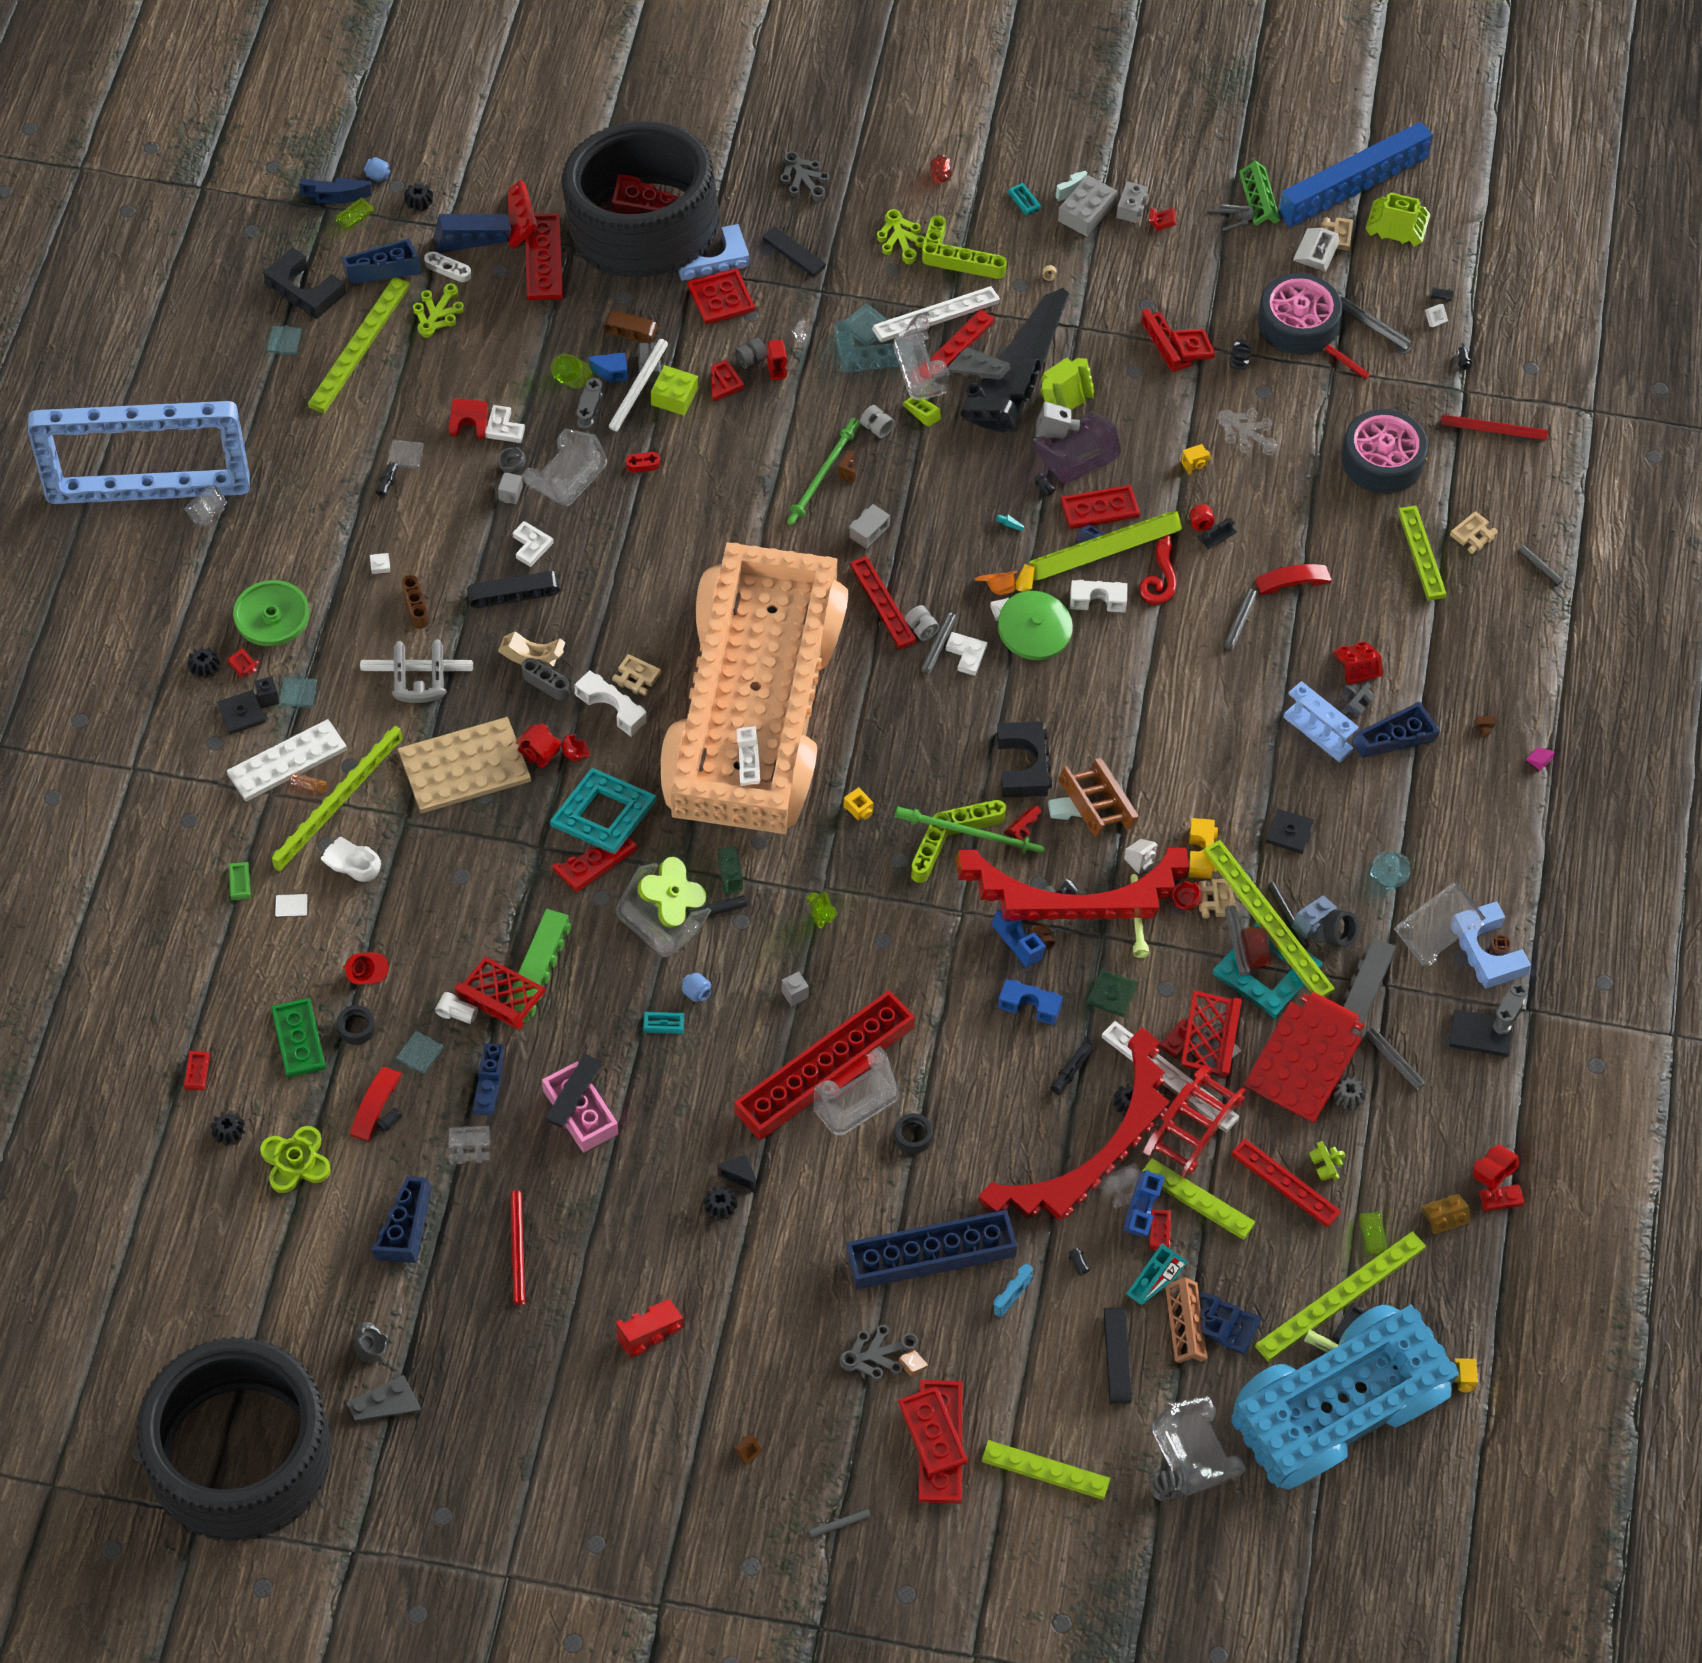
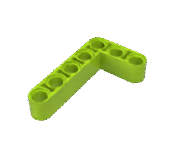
(957, 258)

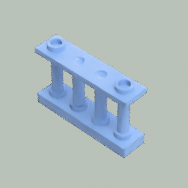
(1314, 728)

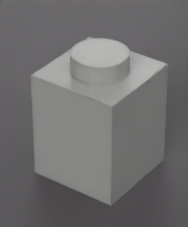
(510, 488)
(795, 988)

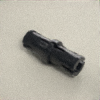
(387, 479)

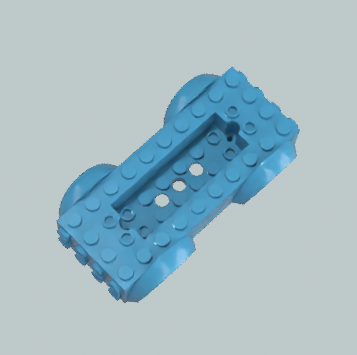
(1383, 1349)

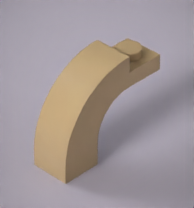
(518, 649)

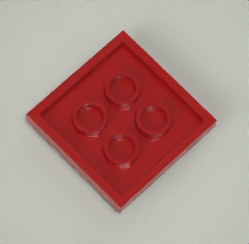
(721, 296)

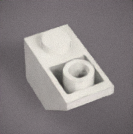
(1141, 855)

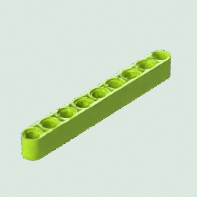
(1106, 545)

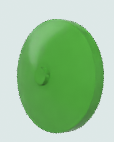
(271, 613)
(1034, 625)

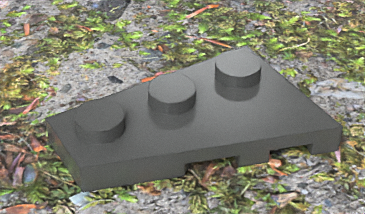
(384, 1401)

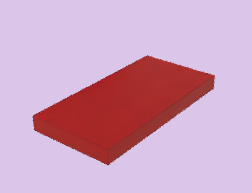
(1100, 507)
(932, 1431)

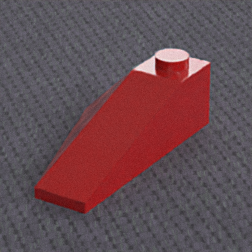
(636, 197)

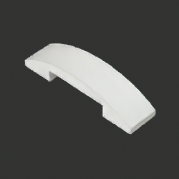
(748, 756)

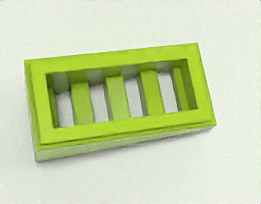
(932, 412)

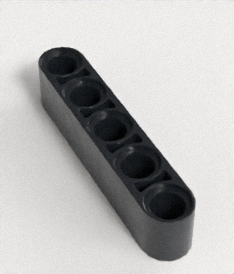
(513, 589)
(1117, 1356)

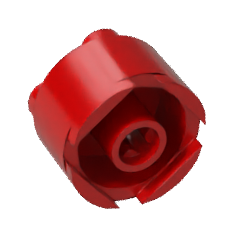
(538, 745)

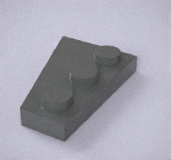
(979, 364)

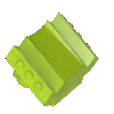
(1398, 219)
(1067, 383)

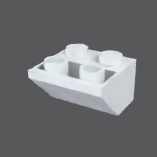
(1317, 248)

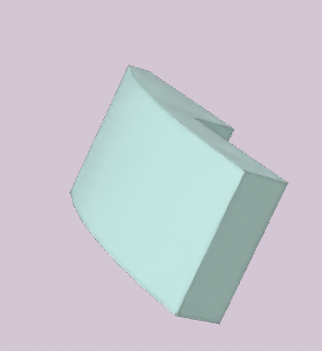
(1066, 188)
(1062, 808)

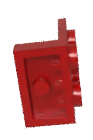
(1360, 662)

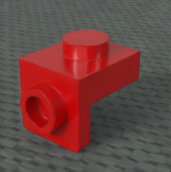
(1162, 219)
(242, 663)

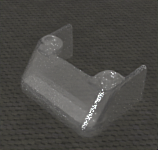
(644, 919)

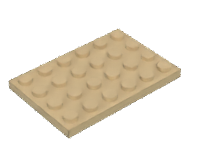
(464, 765)

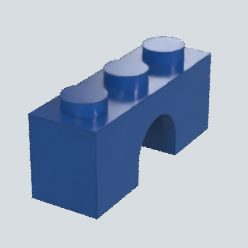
(1027, 948)
(1016, 994)
(1139, 1213)

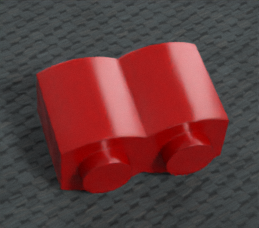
(776, 359)
(1495, 1166)

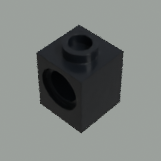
(266, 692)

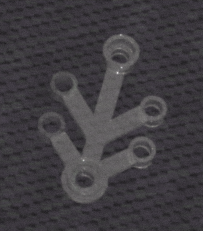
(1228, 419)

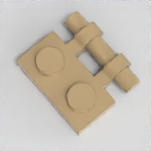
(1343, 228)
(1470, 528)
(638, 670)
(1222, 897)

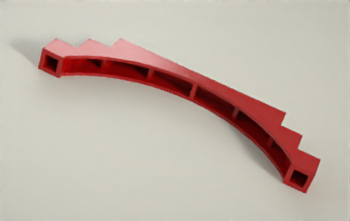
(1026, 902)
(1066, 1191)

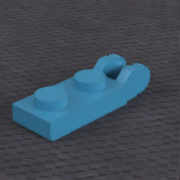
(1013, 1290)

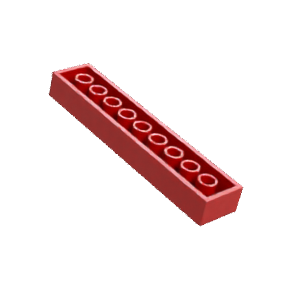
(793, 1085)

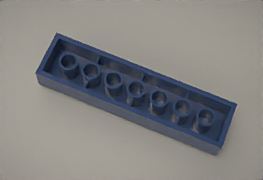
(931, 1249)

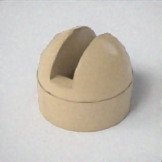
(1049, 277)

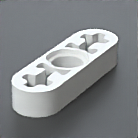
(454, 272)

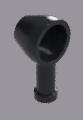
(1068, 887)

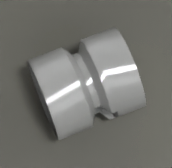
(876, 421)
(922, 623)

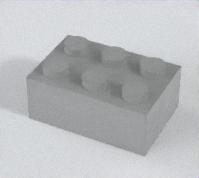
(1087, 205)

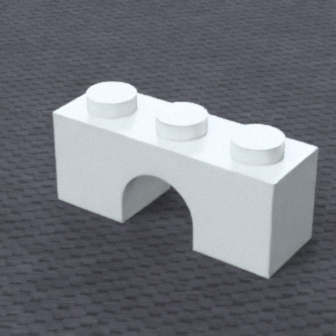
(1112, 593)

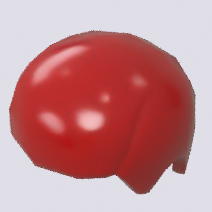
(574, 749)
(1186, 895)

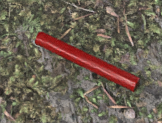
(1347, 361)

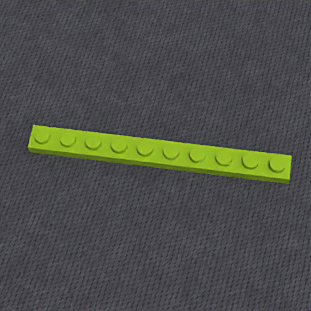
(358, 345)
(337, 798)
(1268, 919)
(1340, 1296)

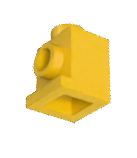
(1195, 458)
(858, 804)
(1467, 1377)

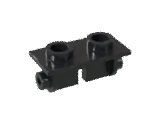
(1217, 533)

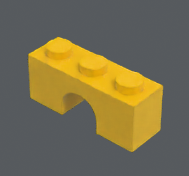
(1201, 834)

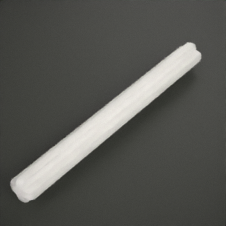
(638, 385)
(416, 665)

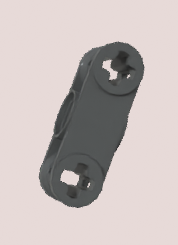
(589, 403)
(1510, 1008)

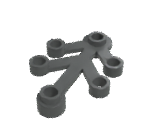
(793, 161)
(876, 1354)

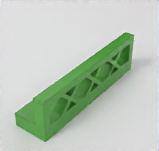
(1262, 190)

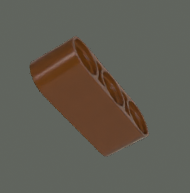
(630, 327)
(412, 592)

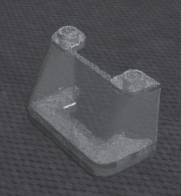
(921, 376)
(571, 470)
(1439, 923)
(858, 1100)
(1192, 1445)

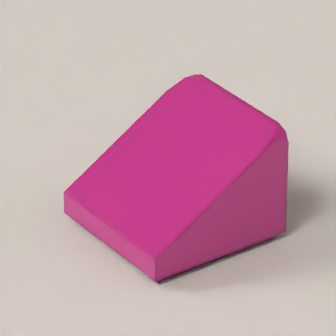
(1540, 757)

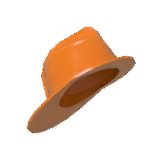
(1000, 583)

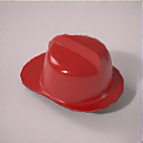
(366, 968)

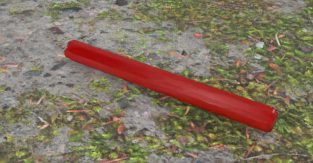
(1494, 427)
(517, 1248)

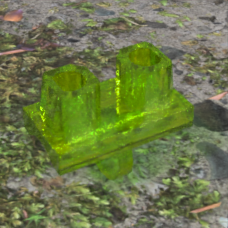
(821, 908)

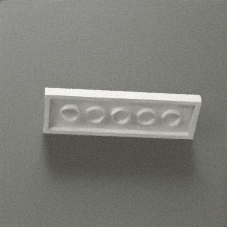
(291, 756)

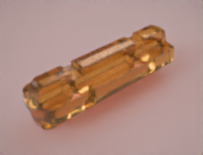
(309, 783)

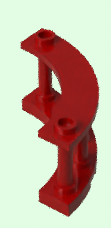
(1181, 1106)

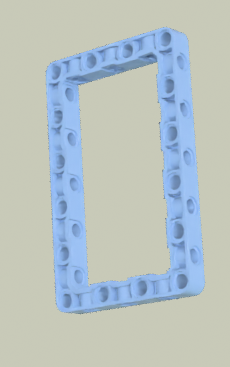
(142, 418)

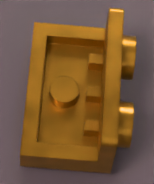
(1446, 1213)

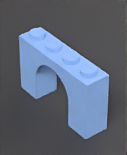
(733, 256)
(1493, 969)

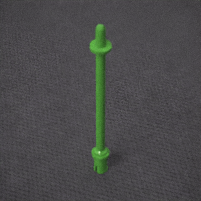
(847, 434)
(915, 816)

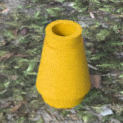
(1025, 579)

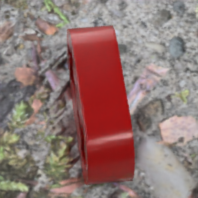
(643, 462)

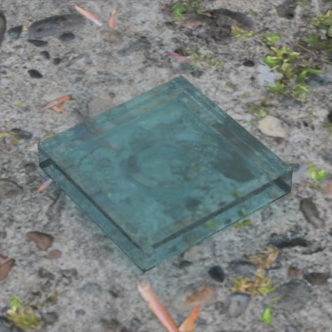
(862, 322)

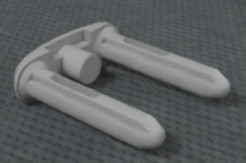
(419, 693)

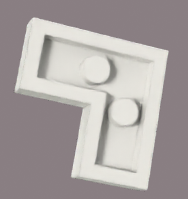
(501, 428)
(535, 543)
(970, 649)

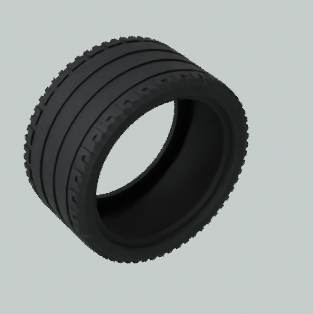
(646, 241)
(218, 1369)

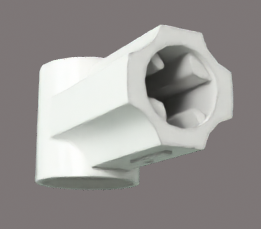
(451, 1006)

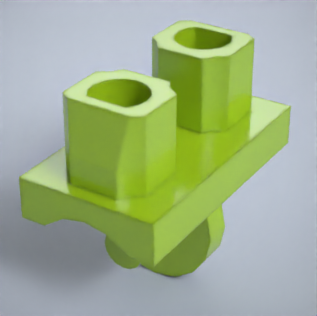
(1321, 1153)

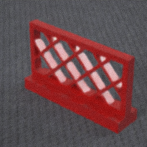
(488, 1003)
(1227, 1038)

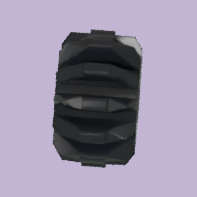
(418, 196)
(1240, 354)
(203, 662)
(1122, 1098)
(230, 1121)
(720, 1202)

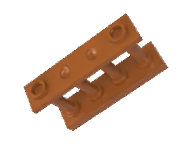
(1109, 787)

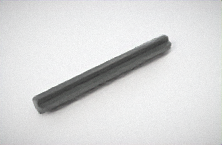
(1375, 323)

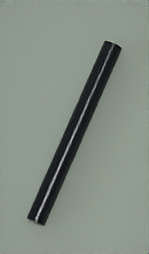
(1286, 912)

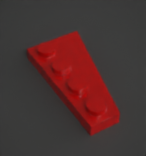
(520, 214)

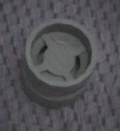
(752, 352)

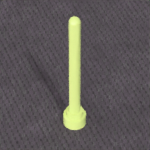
(1140, 948)

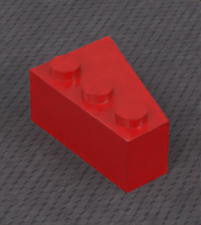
(649, 1328)

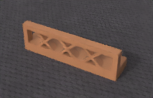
(1190, 1317)

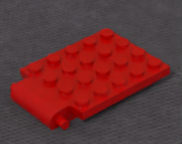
(1306, 1056)

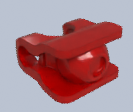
(469, 413)

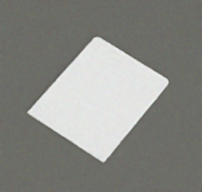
(291, 905)

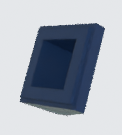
(1088, 533)

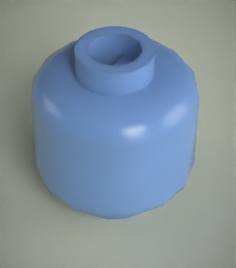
(377, 170)
(696, 987)

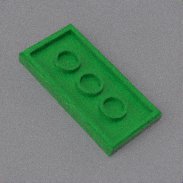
(298, 1037)

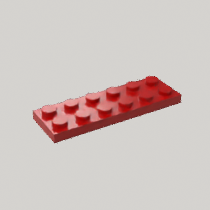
(544, 259)
(945, 1486)

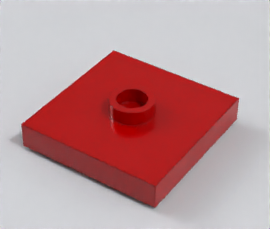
(1192, 344)

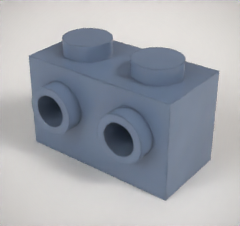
(1311, 918)

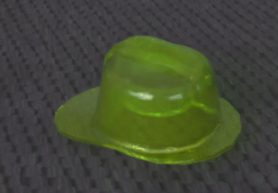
(570, 370)

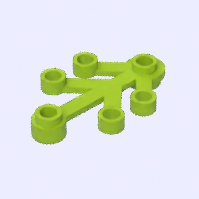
(895, 219)
(427, 327)

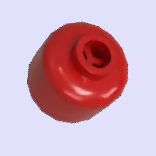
(1201, 517)

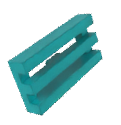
(1022, 201)
(663, 1026)

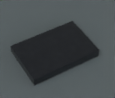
(1476, 1033)

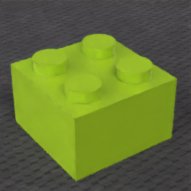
(674, 390)

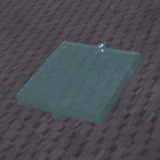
(284, 340)
(298, 692)
(420, 1052)

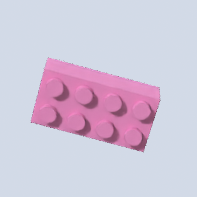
(591, 1120)

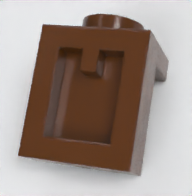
(846, 467)

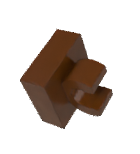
(1485, 724)
(748, 1449)

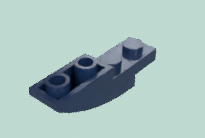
(341, 191)
(489, 1079)

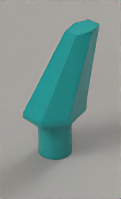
(1010, 522)

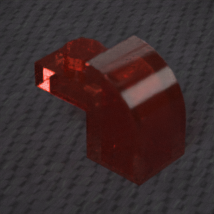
(1256, 946)

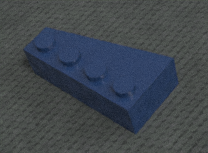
(470, 231)
(382, 263)
(1399, 731)
(405, 1223)

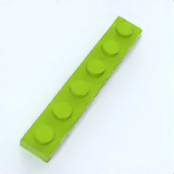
(1422, 553)
(1202, 1201)
(1046, 1470)

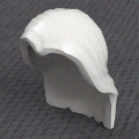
(354, 860)

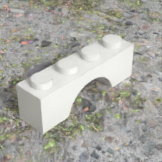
(594, 689)

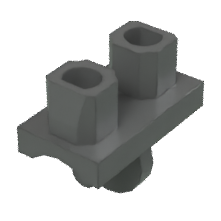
(1362, 694)

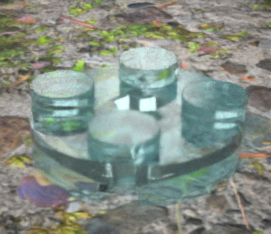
(1391, 879)

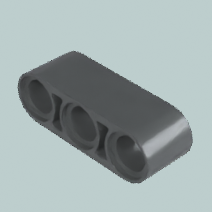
(535, 673)

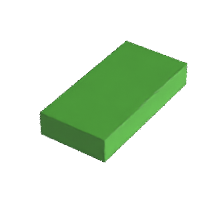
(239, 881)

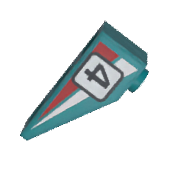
(1157, 1274)

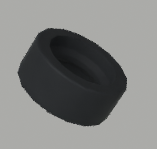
(1330, 927)
(356, 1038)
(913, 1119)

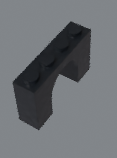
(312, 301)
(1030, 737)

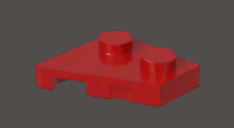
(724, 380)

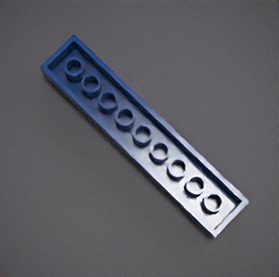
(1355, 174)

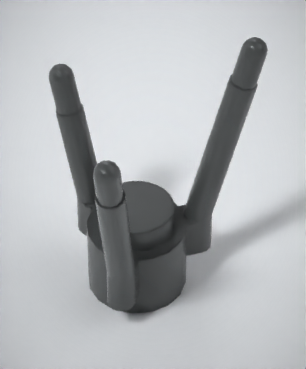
(1243, 213)

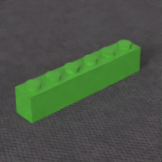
(542, 954)

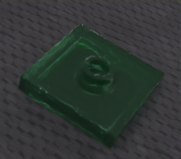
(1112, 993)

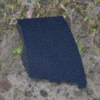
(1227, 1323)

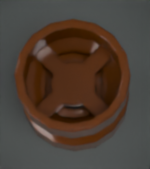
(1043, 932)
(1499, 945)

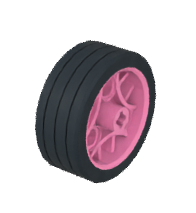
(1290, 313)
(1375, 453)

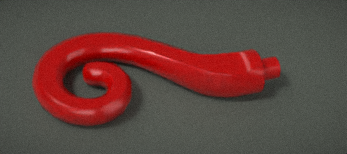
(1162, 556)

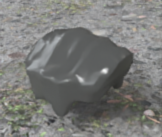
(369, 1343)

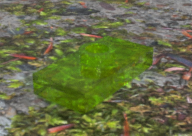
(354, 213)
(1373, 1232)

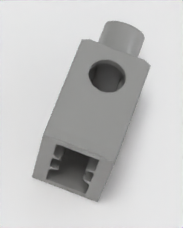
(1055, 421)

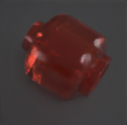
(941, 168)

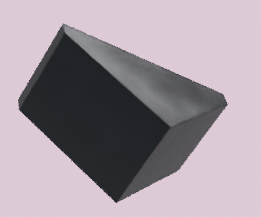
(738, 1171)

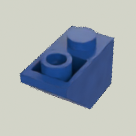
(610, 367)

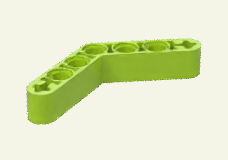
(996, 815)

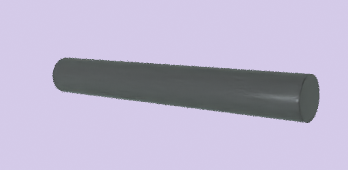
(1540, 564)
(839, 1523)

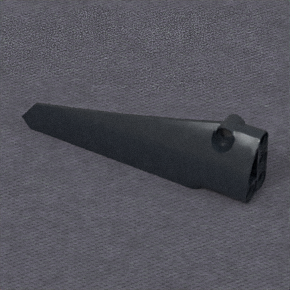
(998, 403)

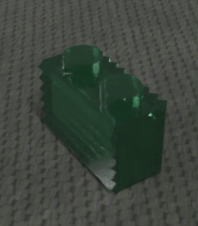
(730, 869)

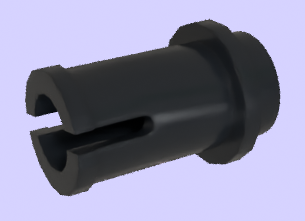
(1442, 294)
(1464, 361)
(1044, 484)
(388, 1120)
(1078, 1260)

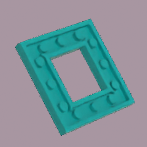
(569, 820)
(1268, 1000)

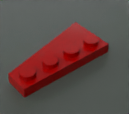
(586, 868)

